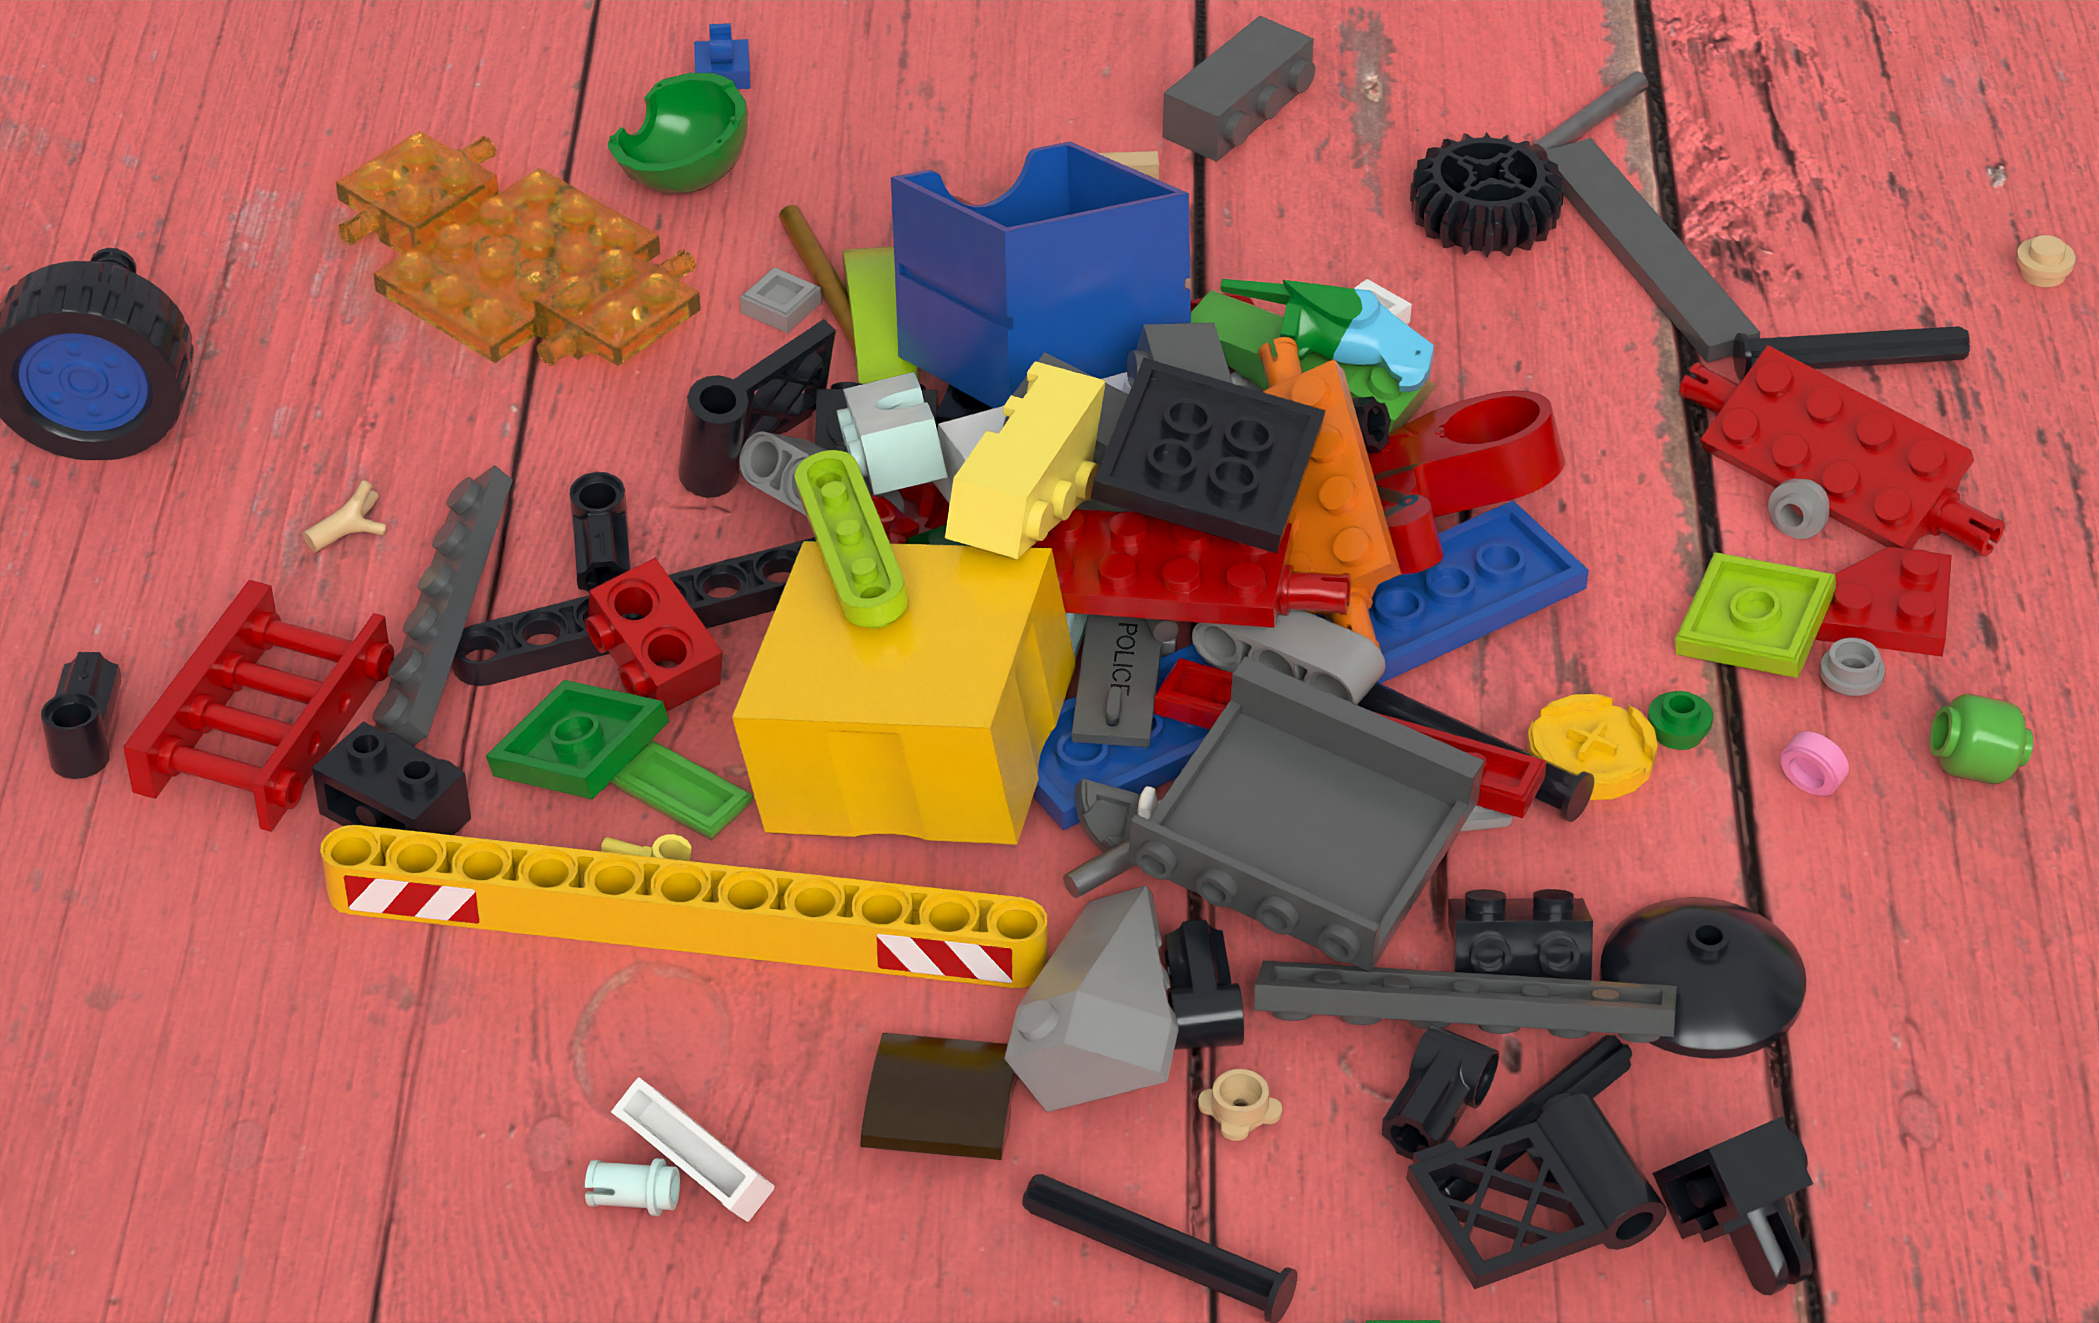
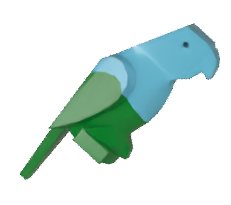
(1345, 327)

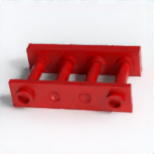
(226, 664)

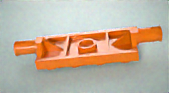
(1338, 506)

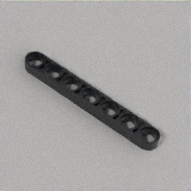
(567, 619)

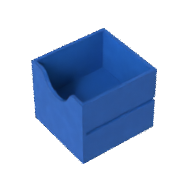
(1051, 267)

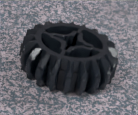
(1486, 194)

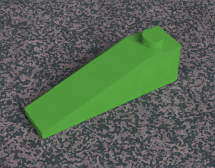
(1246, 328)

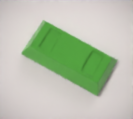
(682, 790)

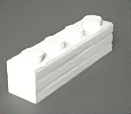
(693, 1149)

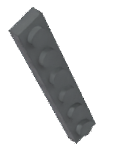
(443, 606)
(1491, 1001)

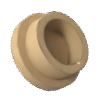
(2045, 261)

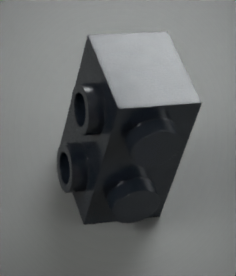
(390, 784)

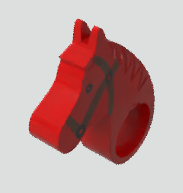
(1460, 461)

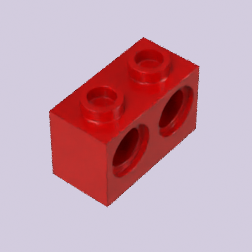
(665, 633)

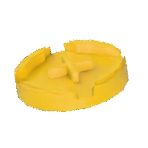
(1596, 738)

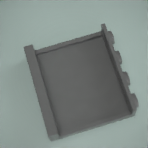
(1309, 815)

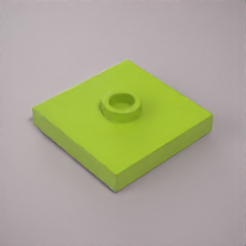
(1755, 614)

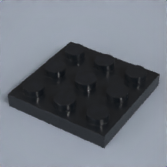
(1208, 455)

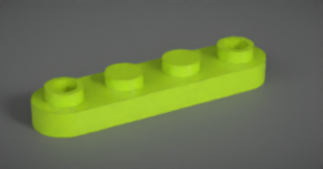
(851, 539)

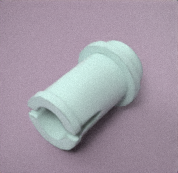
(633, 1185)

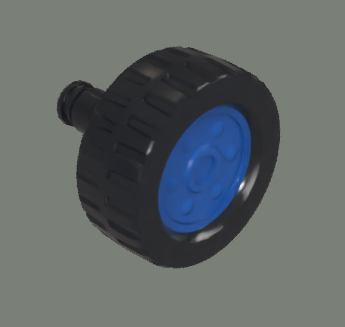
(92, 358)

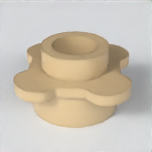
(1240, 1103)

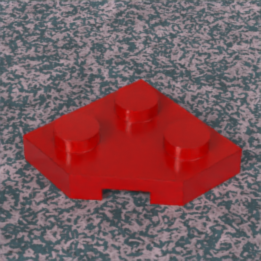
(1892, 601)

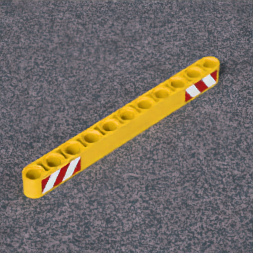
(686, 906)

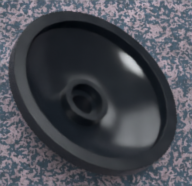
(1731, 969)

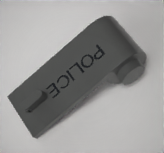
(1118, 681)

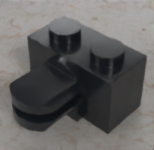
(1744, 1192)

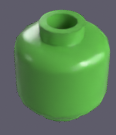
(1980, 738)

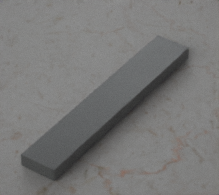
(1650, 250)

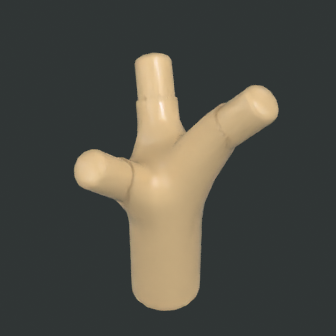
(346, 520)

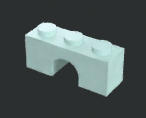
(892, 433)

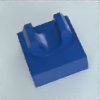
(724, 56)

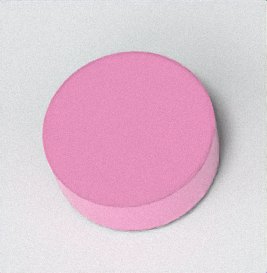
(1814, 763)

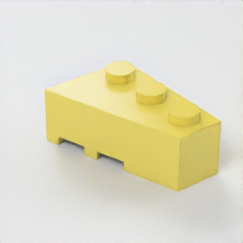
(1032, 470)

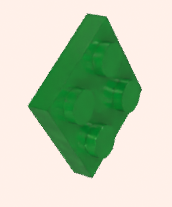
(577, 739)

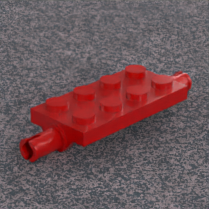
(1873, 462)
(1175, 573)

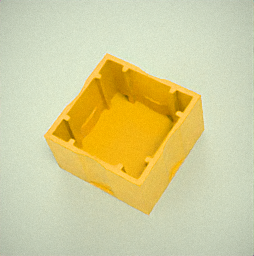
(914, 721)

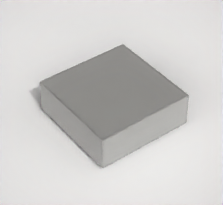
(780, 300)

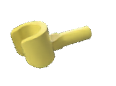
(666, 846)

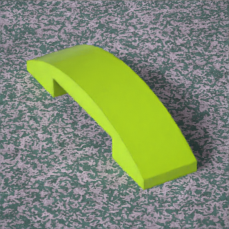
(873, 312)

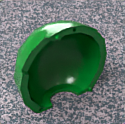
(688, 136)

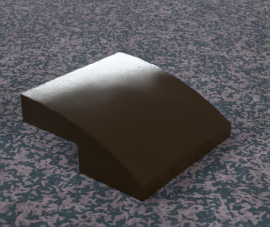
(939, 1097)

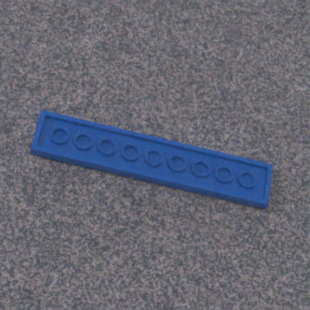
(1488, 578)

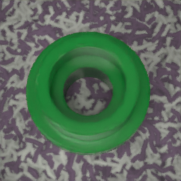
(1680, 719)

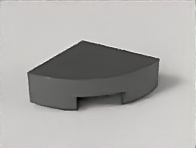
(1105, 812)

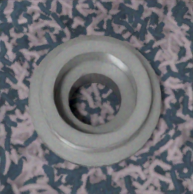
(1809, 498)
(1852, 667)

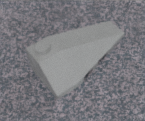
(1098, 1008)

